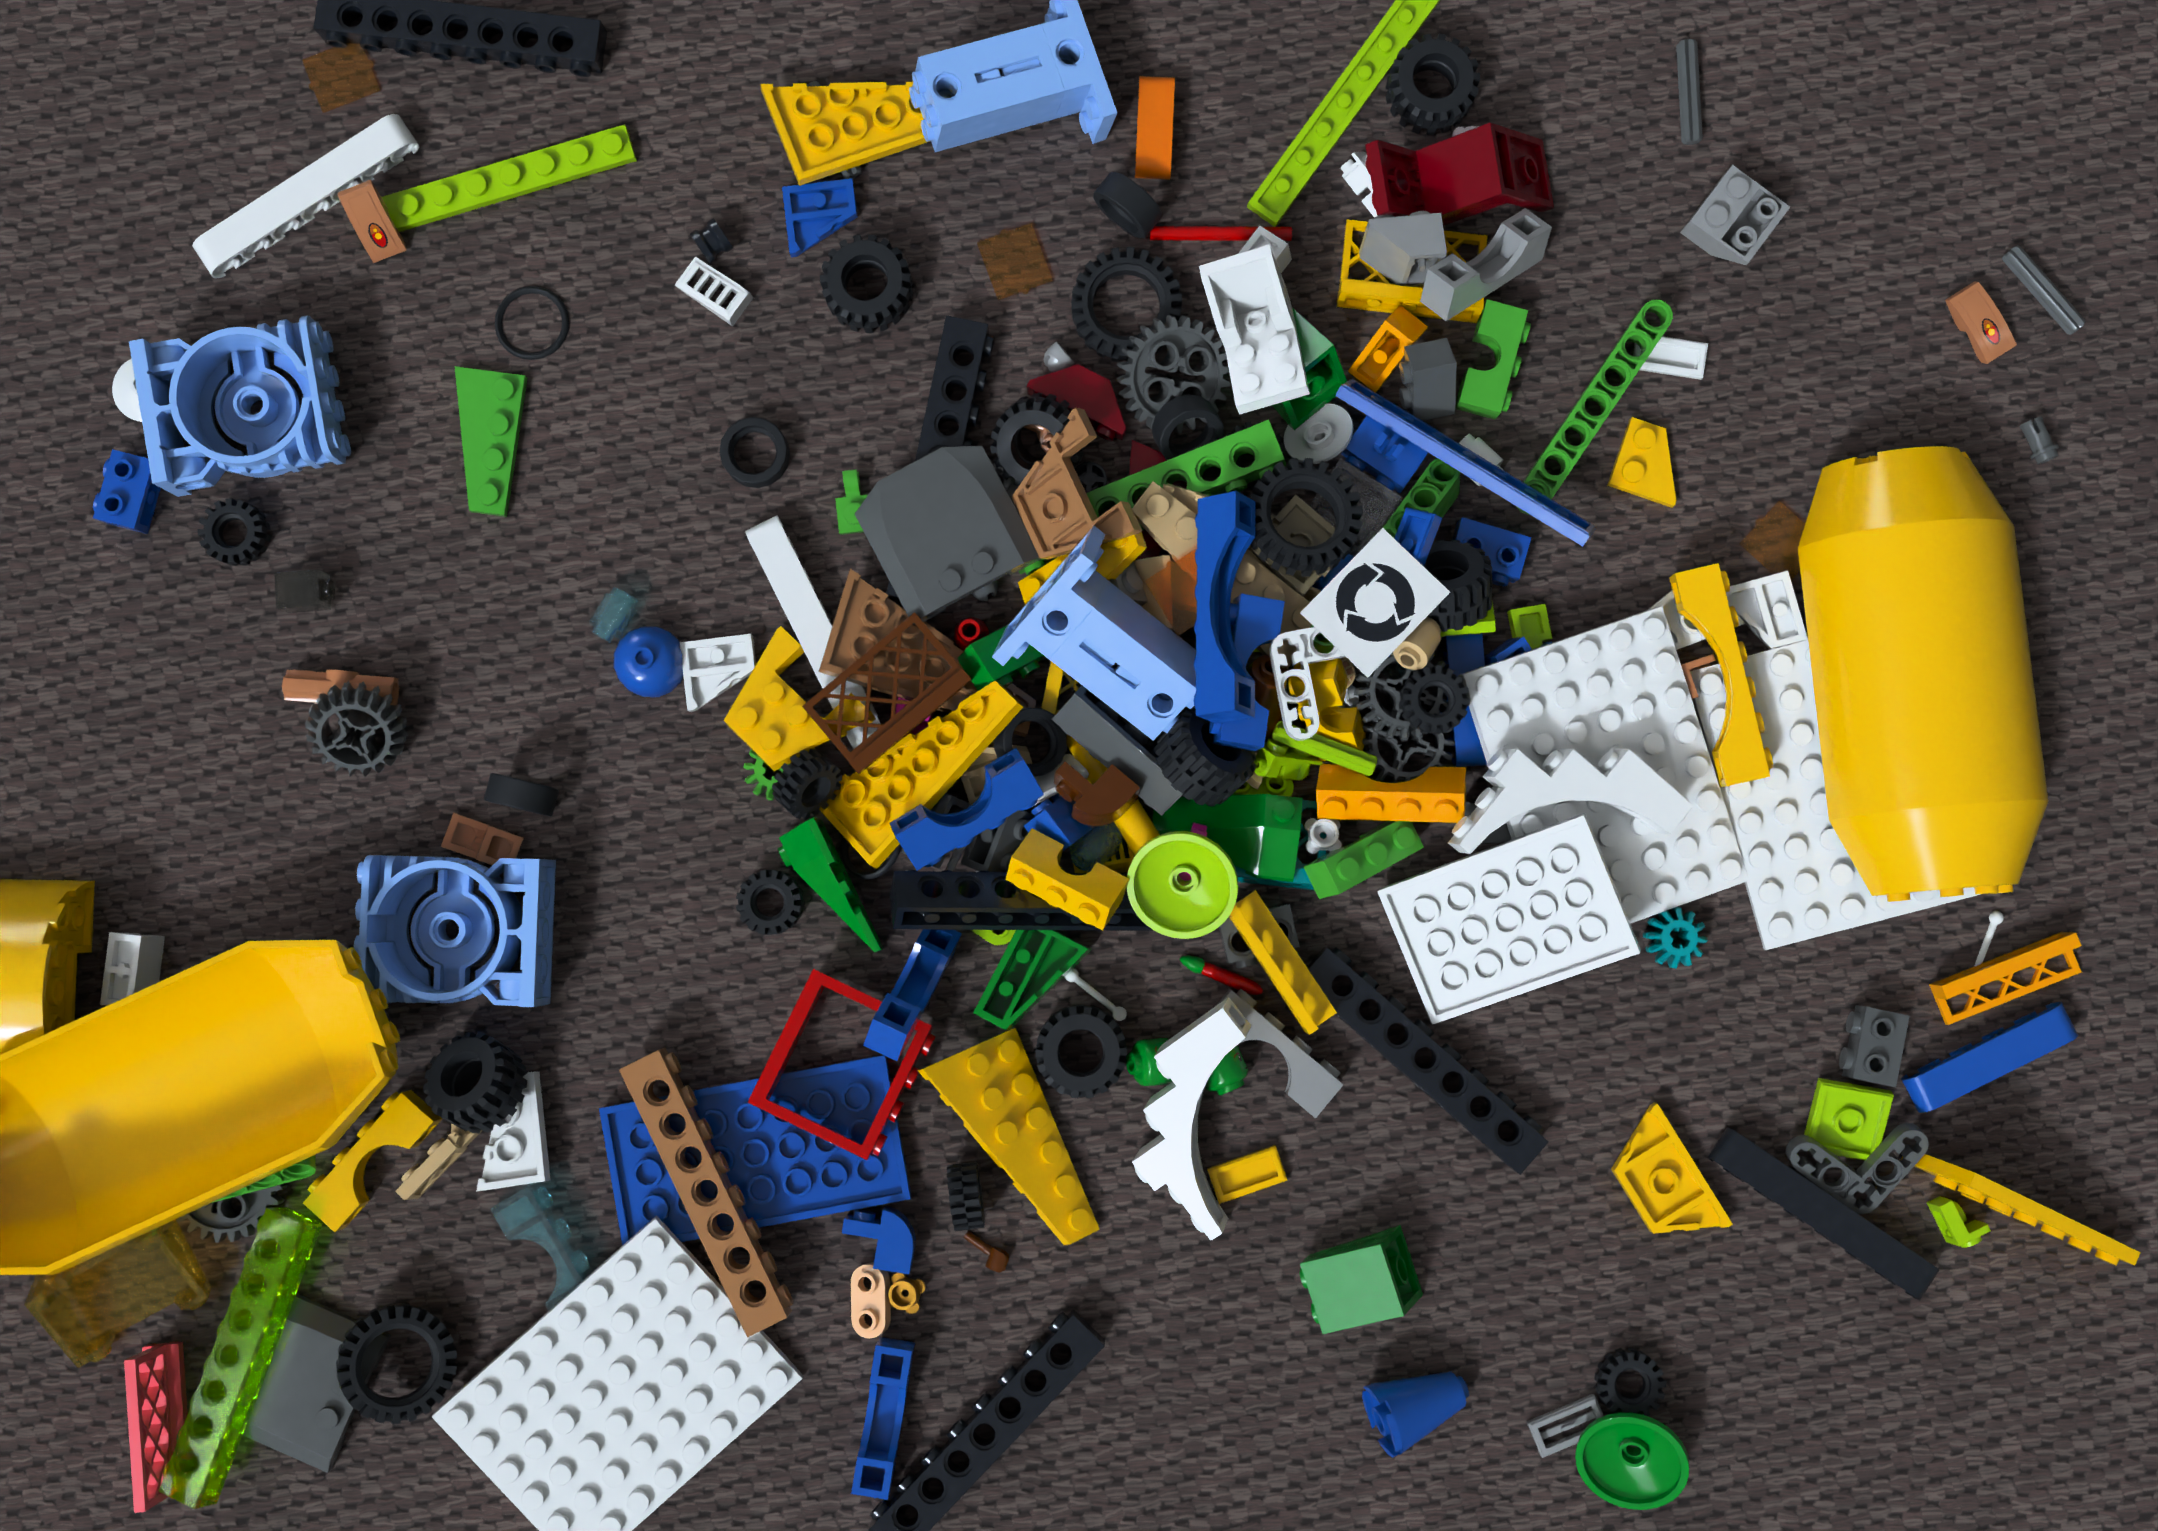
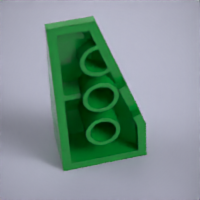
(1253, 830)
(820, 866)

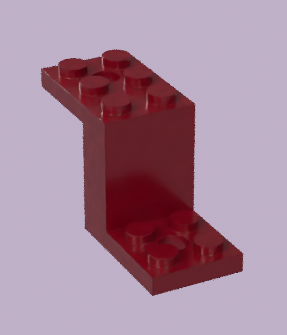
(1460, 174)

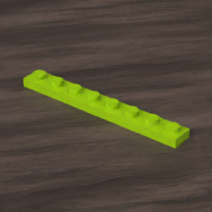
(1339, 109)
(510, 178)

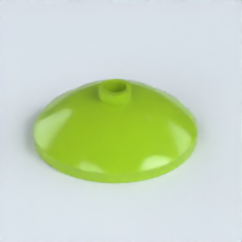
(1180, 906)

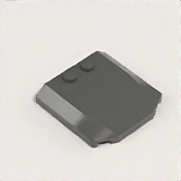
(944, 529)
(300, 1397)

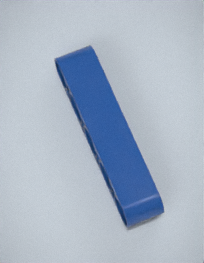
(1463, 655)
(1991, 1058)

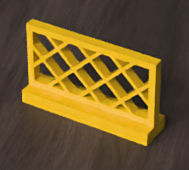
(1387, 297)

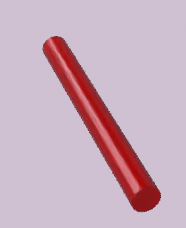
(1214, 233)

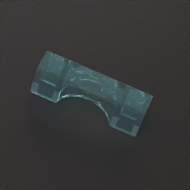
(530, 1218)

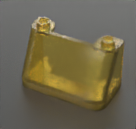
(116, 1290)

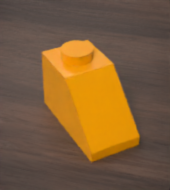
(1387, 348)

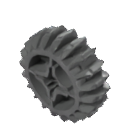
(1386, 686)
(364, 712)
(1395, 772)

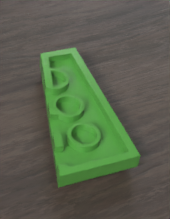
(490, 430)

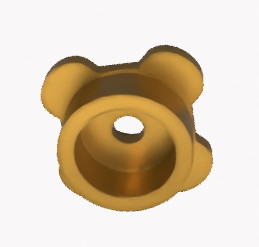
(914, 1287)

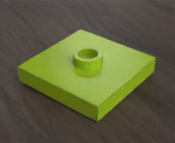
(1848, 1117)

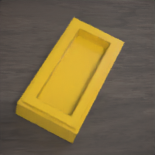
(1247, 1174)

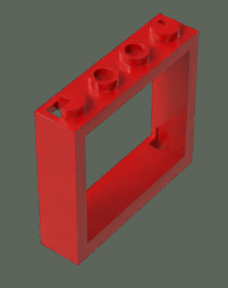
(786, 1044)

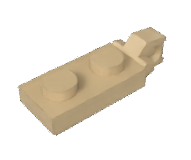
(441, 1157)

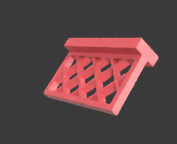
(155, 1416)

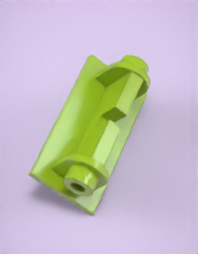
(1283, 762)

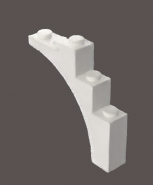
(1521, 786)
(1174, 1154)

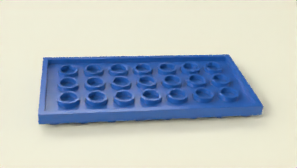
(774, 1163)

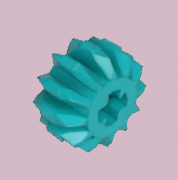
(1662, 940)

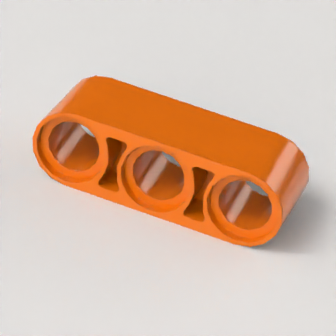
(1154, 127)

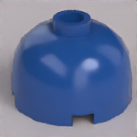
(649, 661)

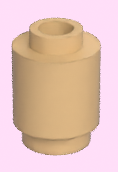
(1419, 645)

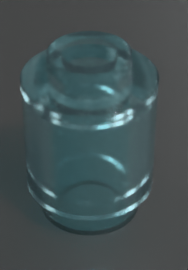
(613, 615)
(1096, 846)

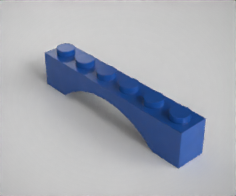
(1223, 535)

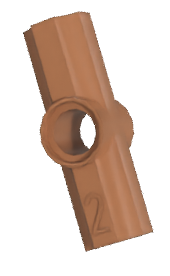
(308, 685)

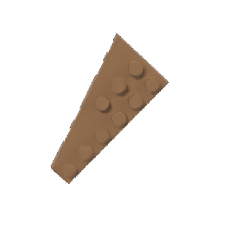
(867, 617)

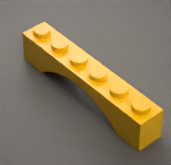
(1703, 602)

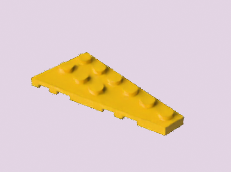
(842, 124)
(917, 771)
(1010, 1119)
(2026, 1210)

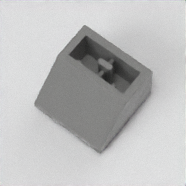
(1735, 218)
(1404, 246)

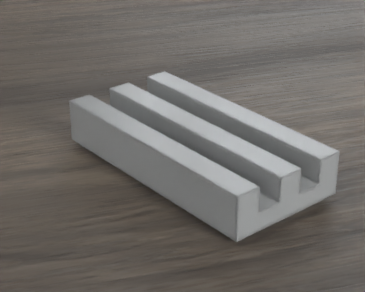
(1557, 1414)

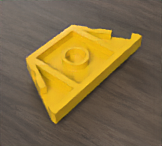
(1665, 1179)

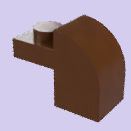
(1097, 802)

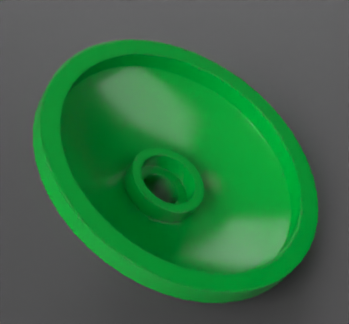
(1628, 1475)

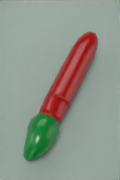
(1221, 975)

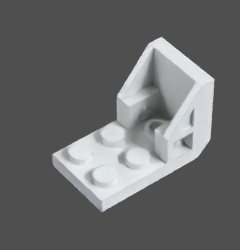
(1256, 328)

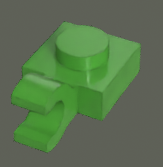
(849, 505)

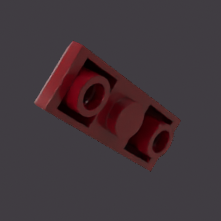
(1085, 391)

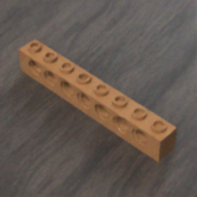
(753, 1312)

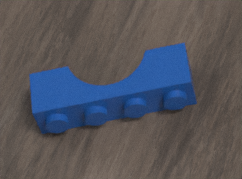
(1253, 624)
(930, 834)
(912, 992)
(883, 1418)

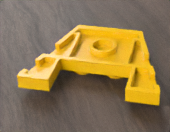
(771, 713)

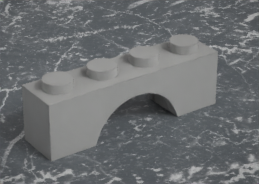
(1457, 285)
(1308, 1082)

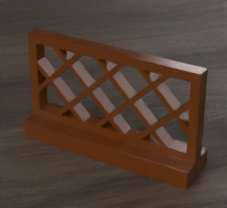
(907, 718)

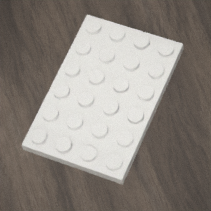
(1509, 919)

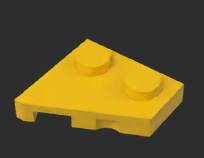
(1644, 464)

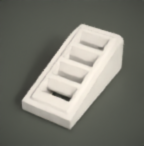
(735, 307)

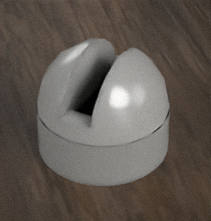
(1057, 358)

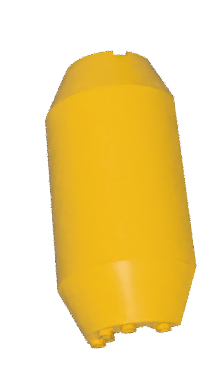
(1922, 674)
(184, 1096)

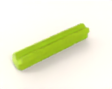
(1328, 750)

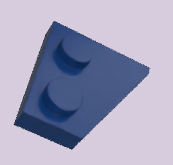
(817, 211)

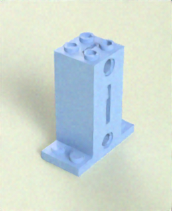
(1014, 82)
(1105, 642)

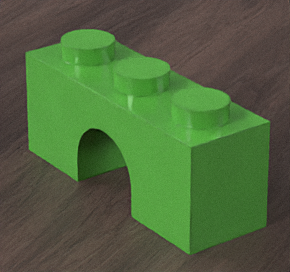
(1502, 330)
(1363, 858)

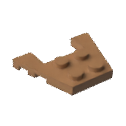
(1055, 501)

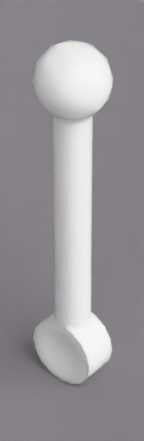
(1995, 919)
(1118, 1013)

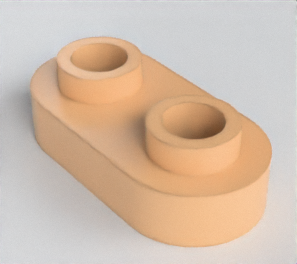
(870, 1301)

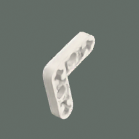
(1304, 655)

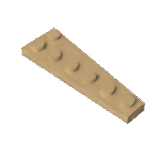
(1175, 531)

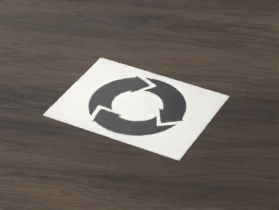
(1375, 602)

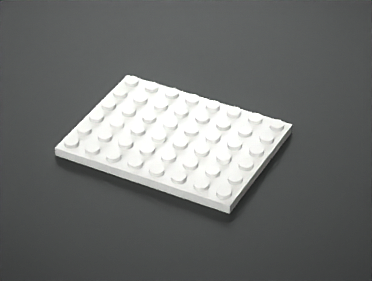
(1606, 694)
(1793, 858)
(618, 1391)

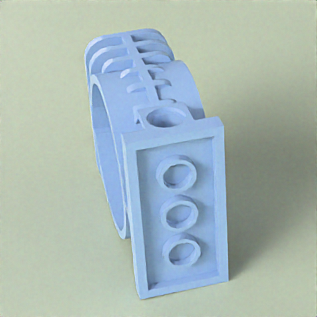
(179, 393)
(397, 883)

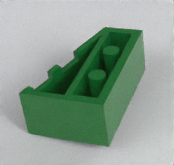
(1027, 973)

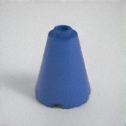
(1412, 1407)

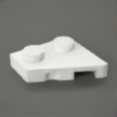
(1769, 609)
(715, 666)

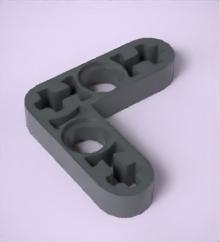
(1856, 1180)

